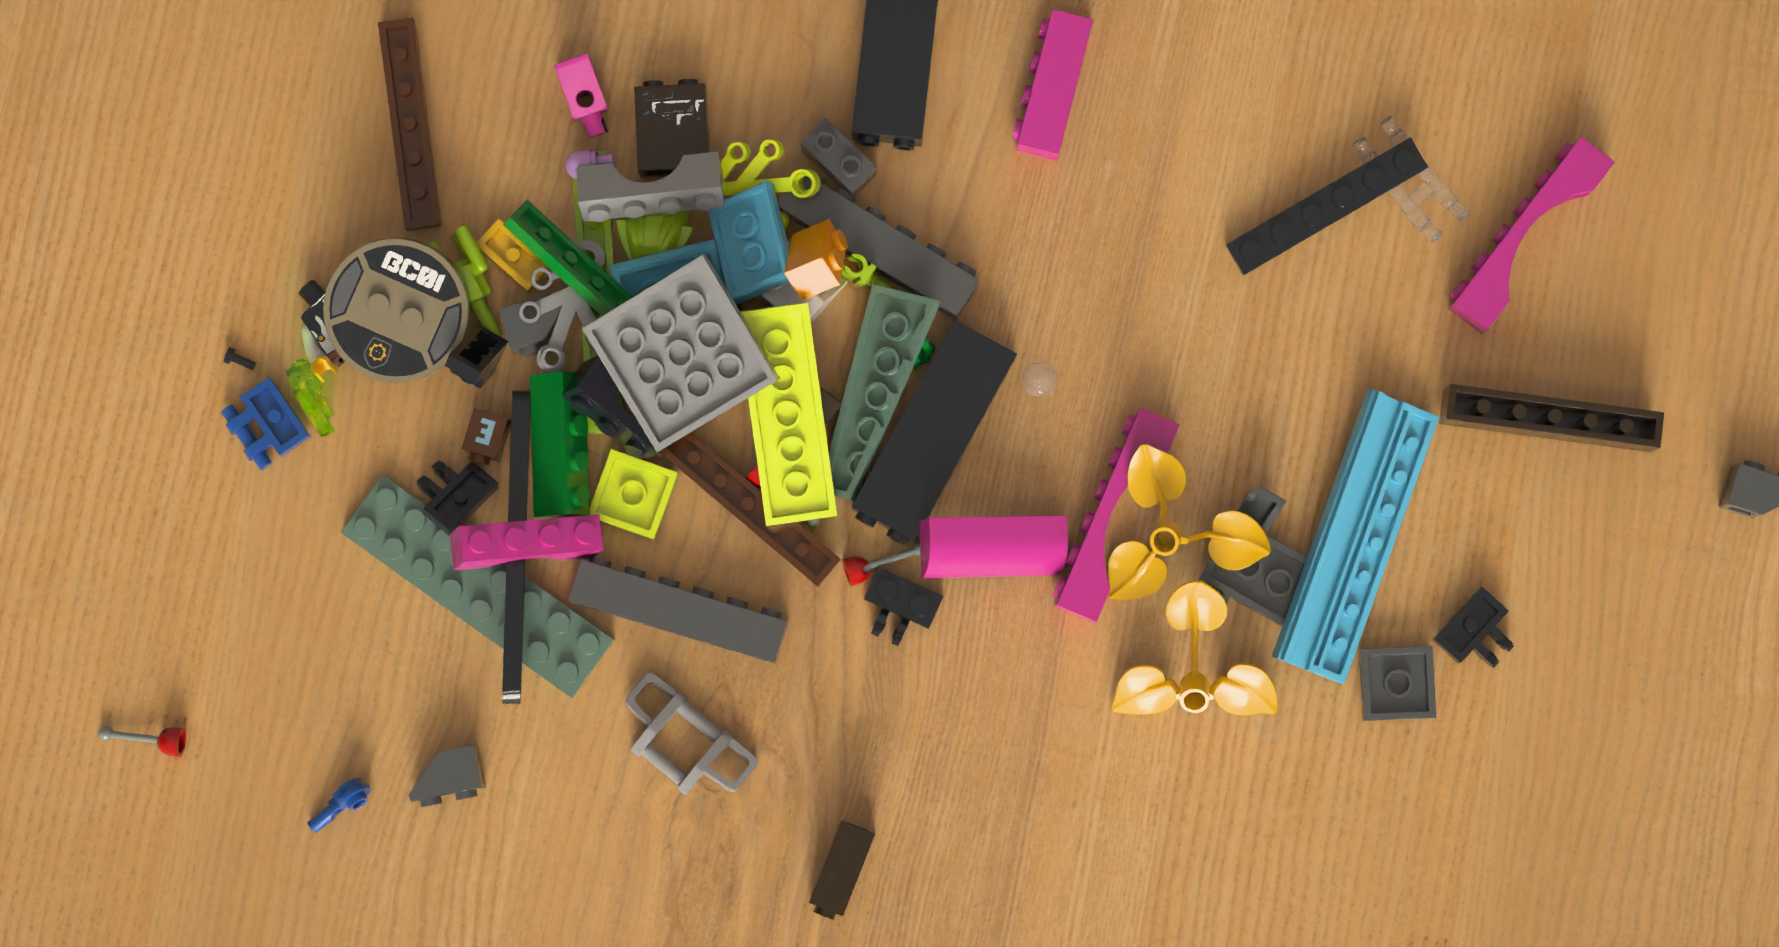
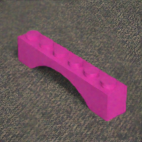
(1487, 292)
(1087, 582)

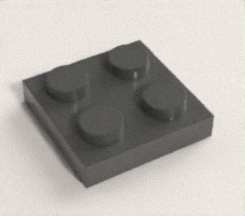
(1397, 683)

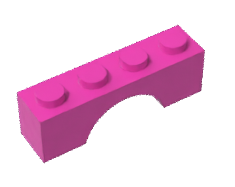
(510, 541)

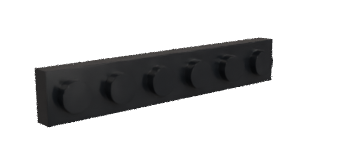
(1326, 206)

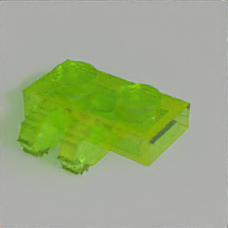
(306, 389)

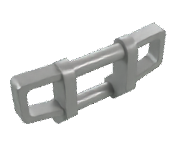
(679, 704)

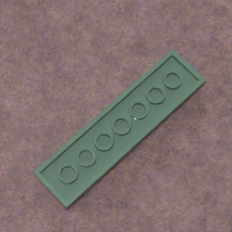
(555, 638)

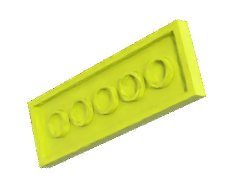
(790, 420)

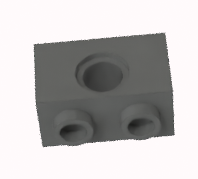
(838, 158)

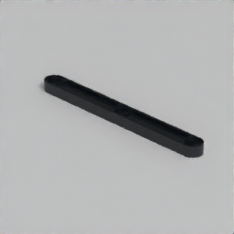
(516, 569)

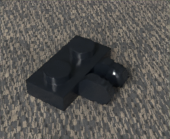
(461, 496)
(903, 599)
(1471, 625)

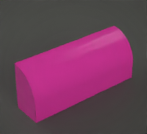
(993, 546)

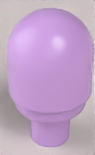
(585, 158)

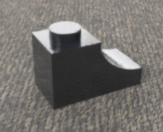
(477, 356)

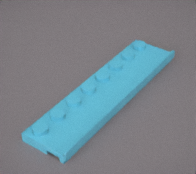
(1355, 536)

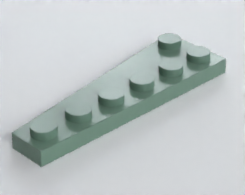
(881, 365)

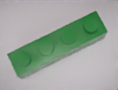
(558, 449)

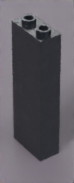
(894, 72)
(933, 433)

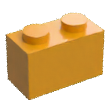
(816, 259)

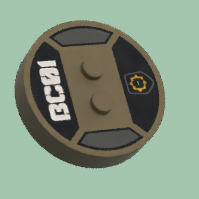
(396, 309)

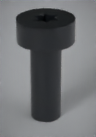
(232, 356)

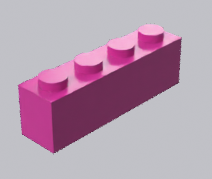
(1054, 84)

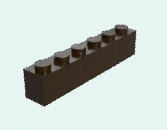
(1551, 418)

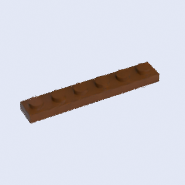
(409, 124)
(746, 504)

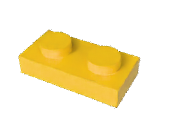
(511, 255)

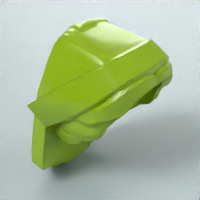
(653, 233)

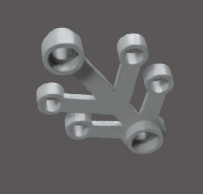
(570, 303)

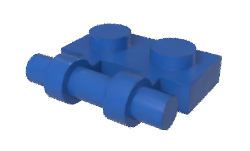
(275, 418)

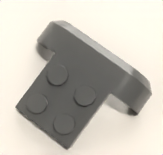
(1272, 580)

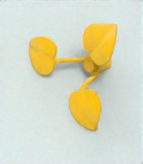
(1161, 477)
(1243, 691)

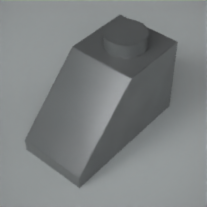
(528, 337)

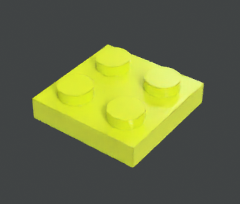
(633, 494)

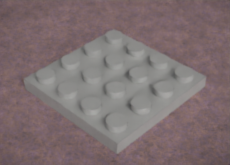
(681, 353)

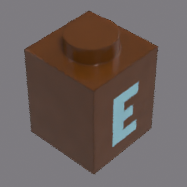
(486, 436)

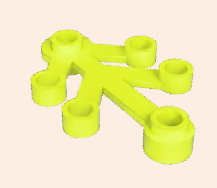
(756, 167)

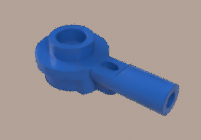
(350, 795)

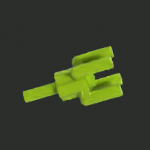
(472, 271)

